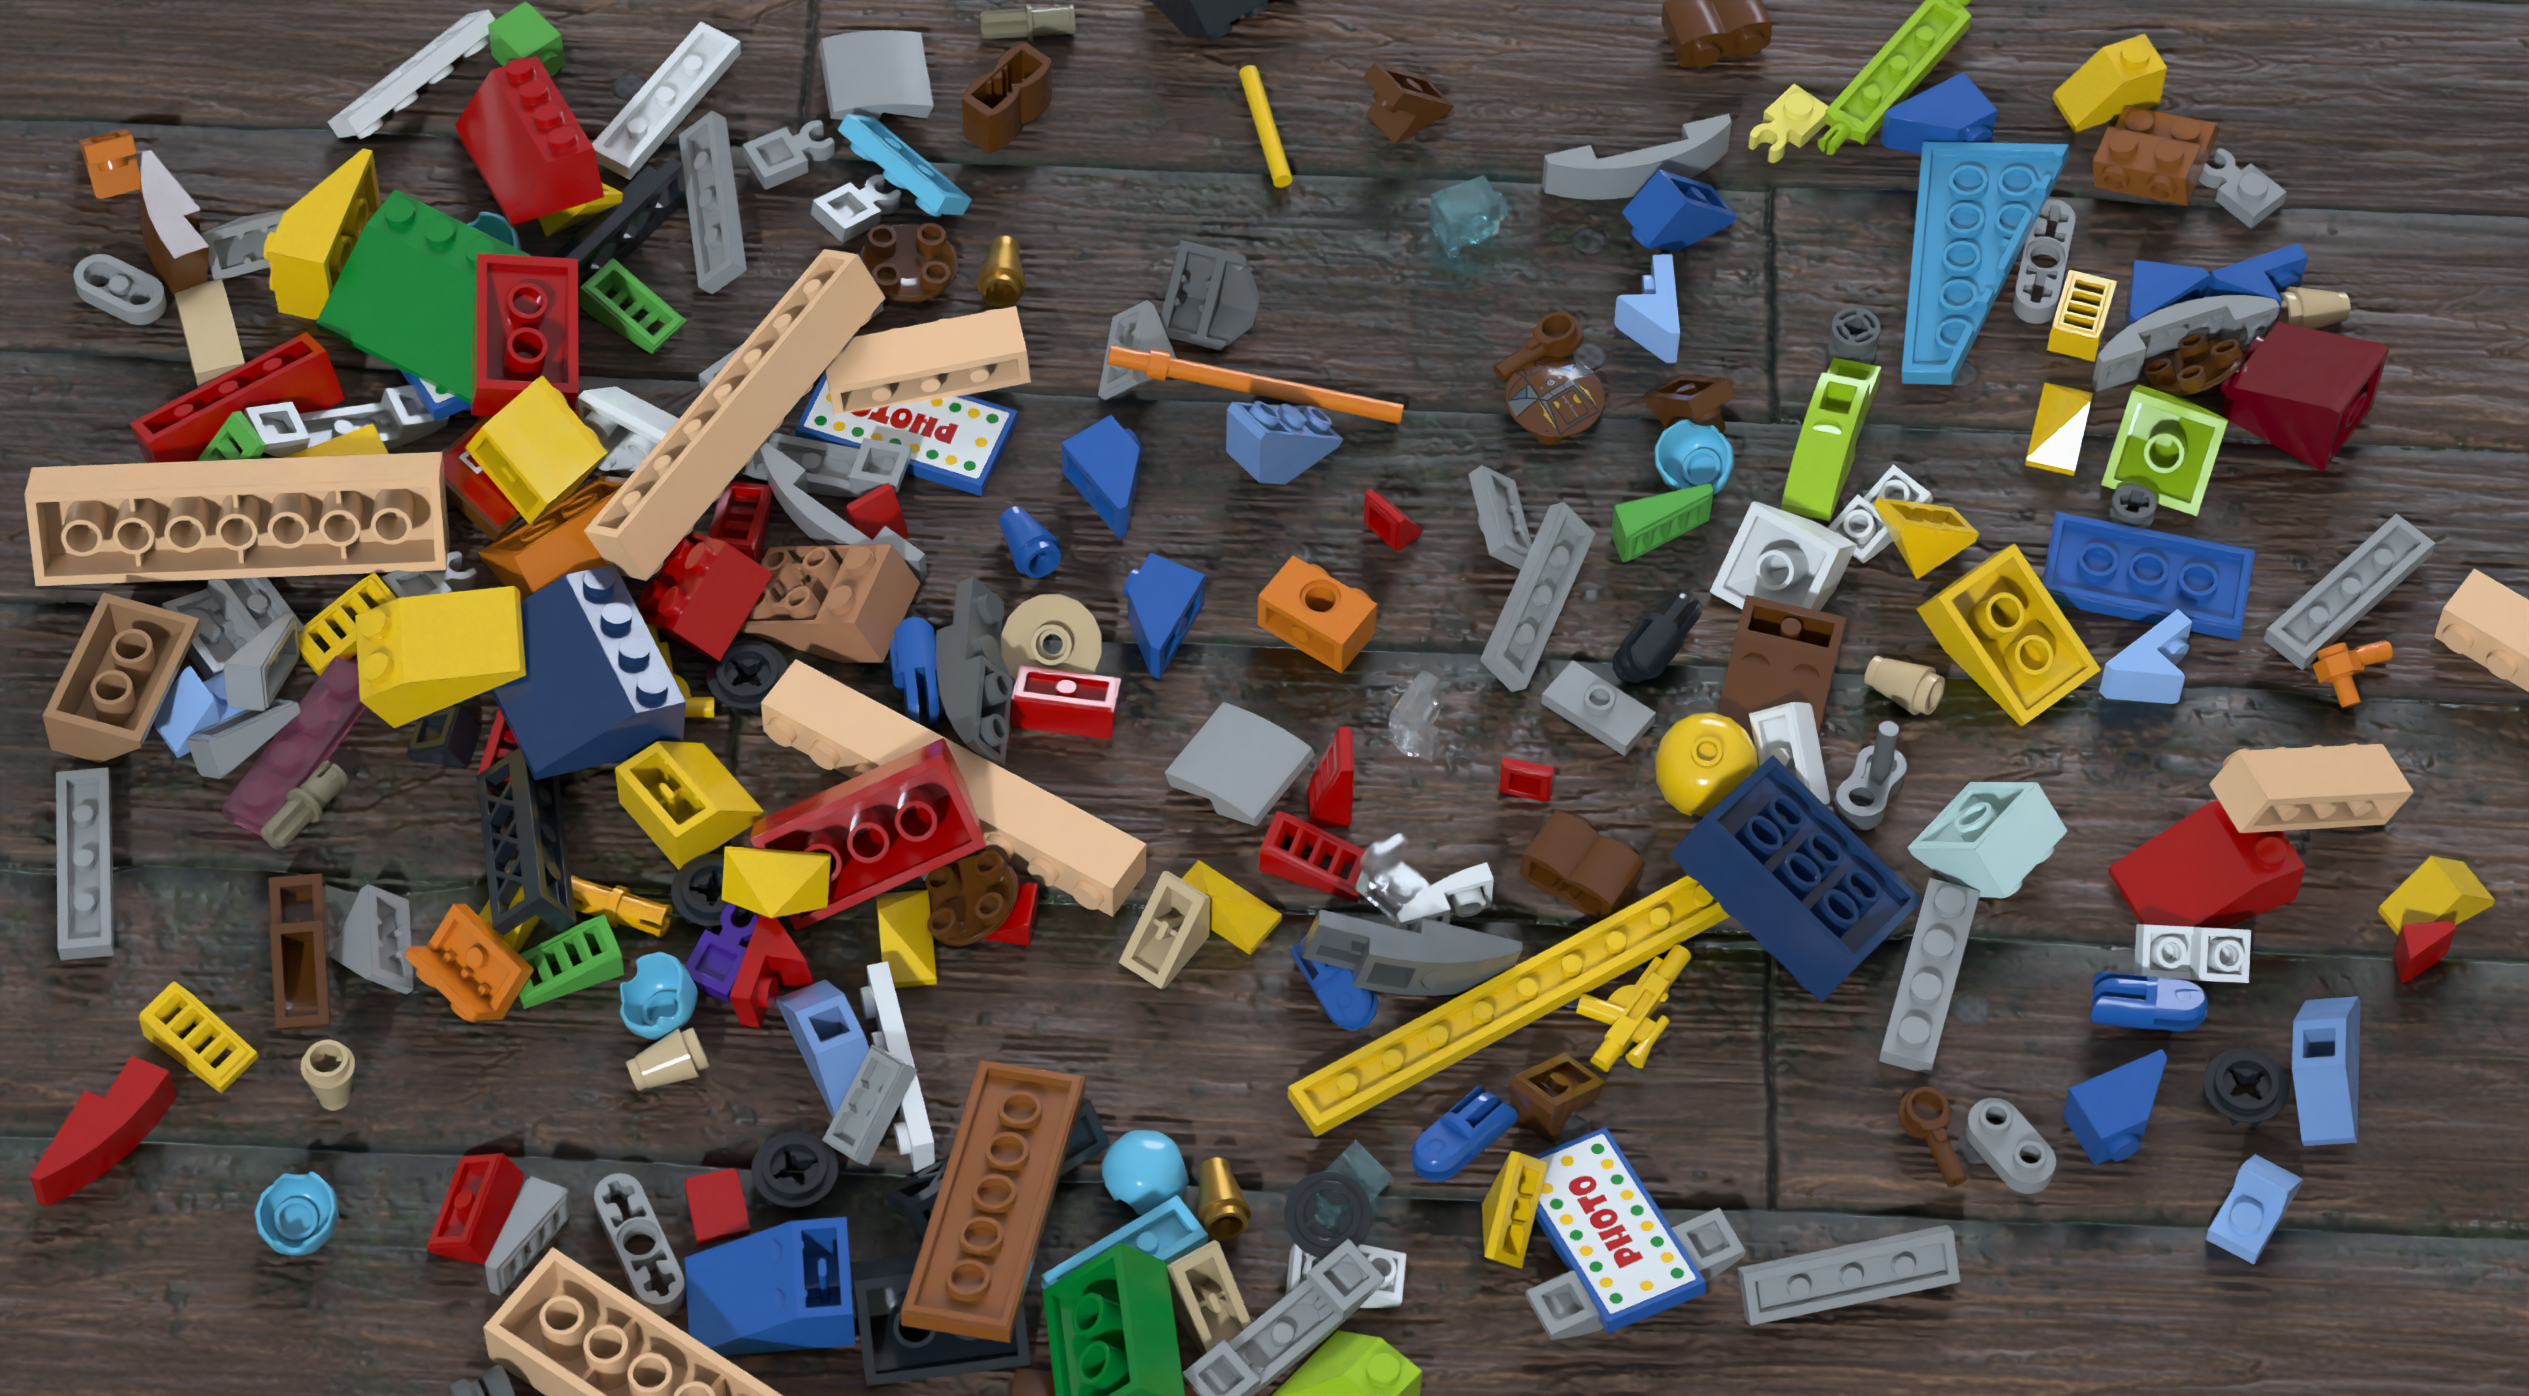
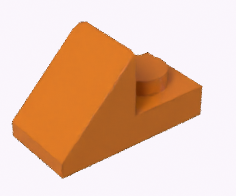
(111, 163)

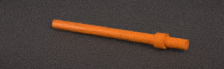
(1159, 365)

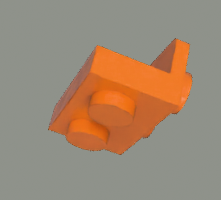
(471, 966)

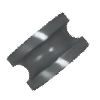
(2134, 496)

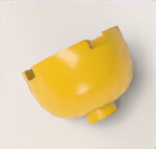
(1703, 761)

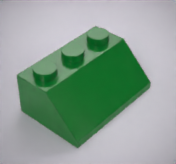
(1114, 1328)

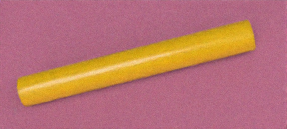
(1265, 126)

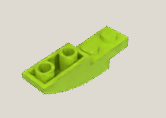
(1829, 438)

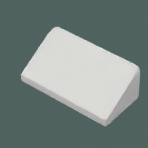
(1792, 738)

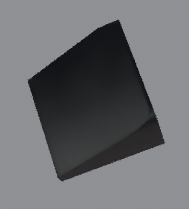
(445, 738)

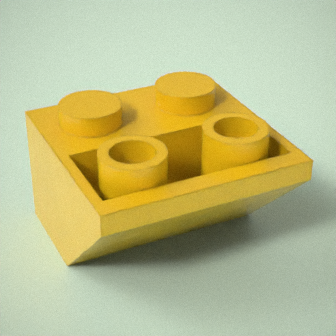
(536, 450)
(684, 799)

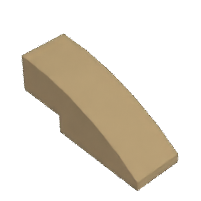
(209, 330)

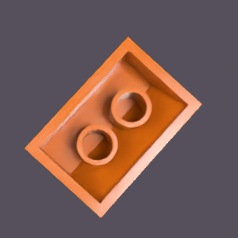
(554, 543)

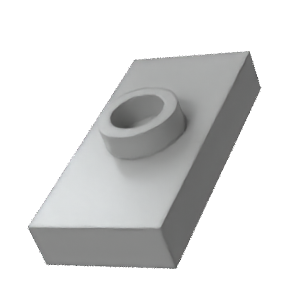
(1500, 516)
(1598, 708)
(869, 1105)

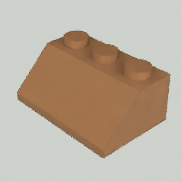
(117, 678)

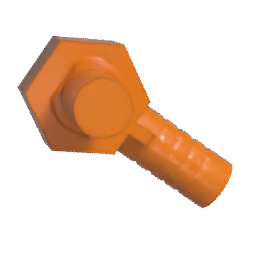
(2338, 666)

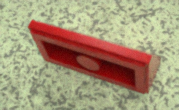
(1065, 702)
(476, 1207)

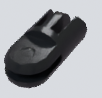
(1656, 638)

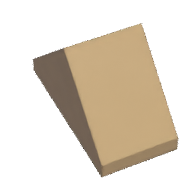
(1168, 931)
(1207, 1297)

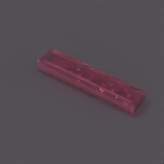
(298, 747)

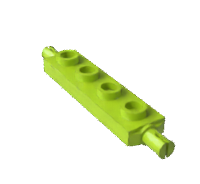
(1895, 72)

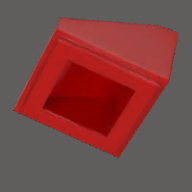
(875, 511)
(1389, 521)
(1527, 779)
(1020, 923)
(2421, 947)
(716, 1205)

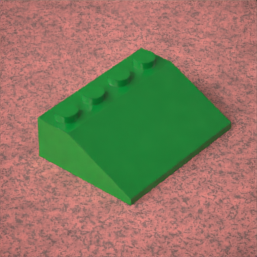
(412, 292)

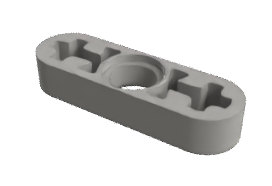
(2048, 277)
(644, 1222)

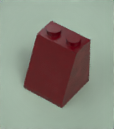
(2305, 390)

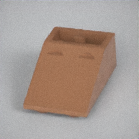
(833, 600)

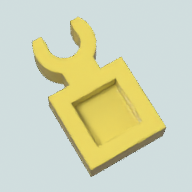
(1792, 118)

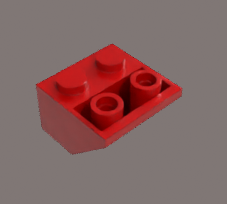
(703, 594)

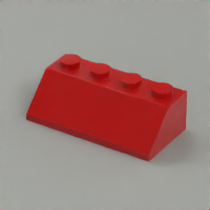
(528, 143)
(880, 827)

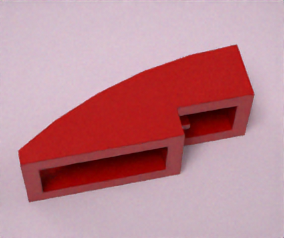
(103, 1130)

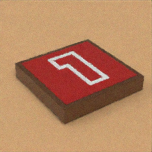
(473, 489)

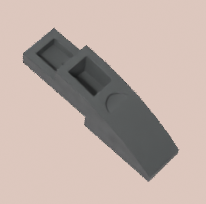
(968, 672)
(1398, 961)

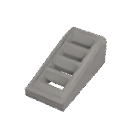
(262, 665)
(230, 742)
(530, 1225)

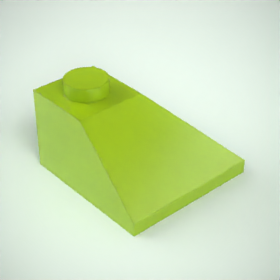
(2166, 448)
(1354, 1367)

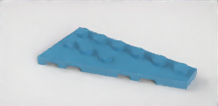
(1968, 232)

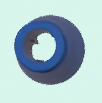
(1029, 543)

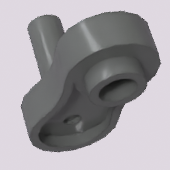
(1875, 779)

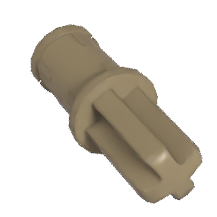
(1028, 22)
(304, 804)

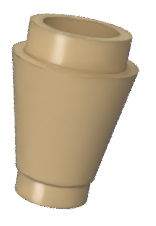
(2313, 307)
(1907, 684)
(669, 1060)
(329, 1073)

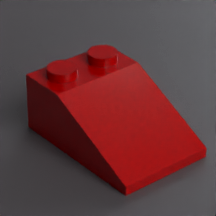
(523, 328)
(2208, 873)

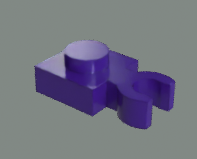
(718, 958)

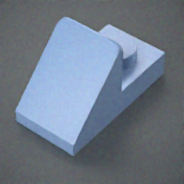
(1653, 315)
(2147, 666)
(192, 708)
(2253, 1208)

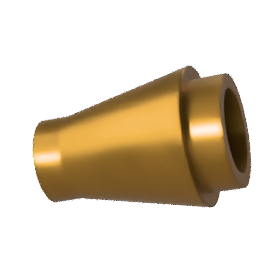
(1002, 275)
(1221, 1203)

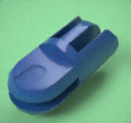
(915, 667)
(1333, 987)
(2147, 1002)
(1461, 1135)

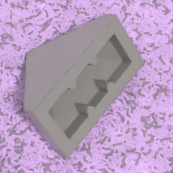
(239, 245)
(1138, 330)
(377, 939)

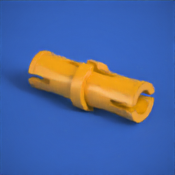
(621, 907)

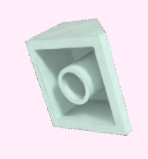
(1991, 836)

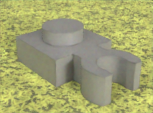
(783, 156)
(2243, 192)
(852, 211)
(432, 582)

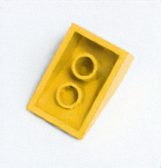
(320, 235)
(2009, 635)
(437, 650)

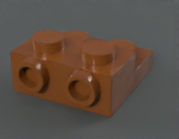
(2154, 155)

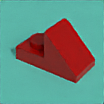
(768, 962)

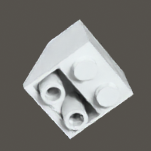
(624, 426)

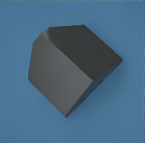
(1209, 297)

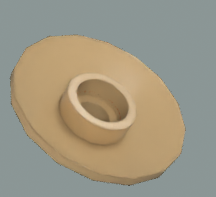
(1045, 615)

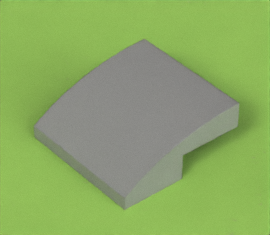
(876, 74)
(229, 618)
(1239, 763)

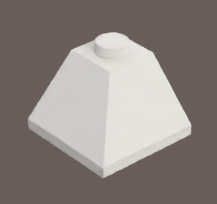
(1782, 560)

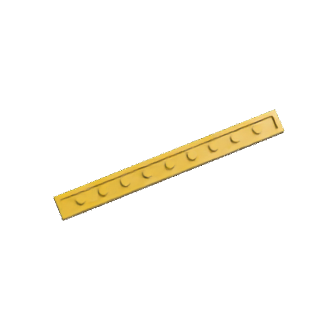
(1504, 1004)

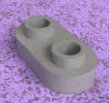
(124, 289)
(2007, 1143)

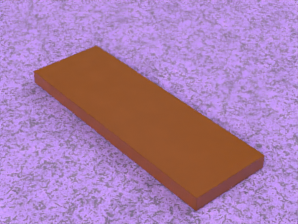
(993, 1201)

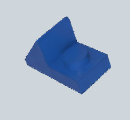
(2261, 275)

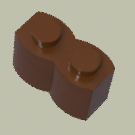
(1715, 28)
(1007, 97)
(1582, 866)

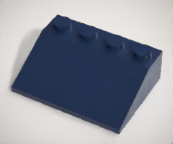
(591, 678)
(1796, 878)

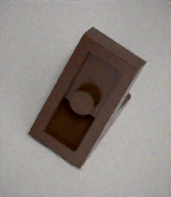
(1404, 101)
(1692, 400)
(1550, 1093)

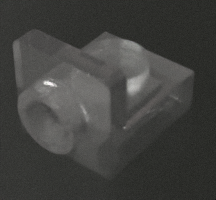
(1413, 718)
(1387, 879)

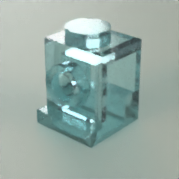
(1466, 214)
(1362, 1168)

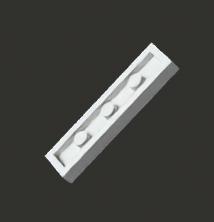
(400, 86)
(665, 100)
(880, 1002)

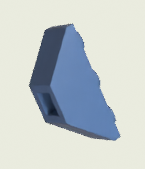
(1278, 440)
(826, 1038)
(2327, 1070)

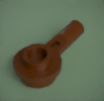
(1554, 336)
(1926, 1116)

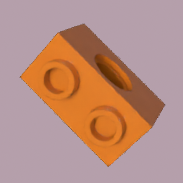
(1329, 636)

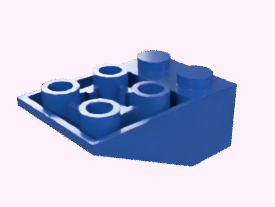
(774, 1290)

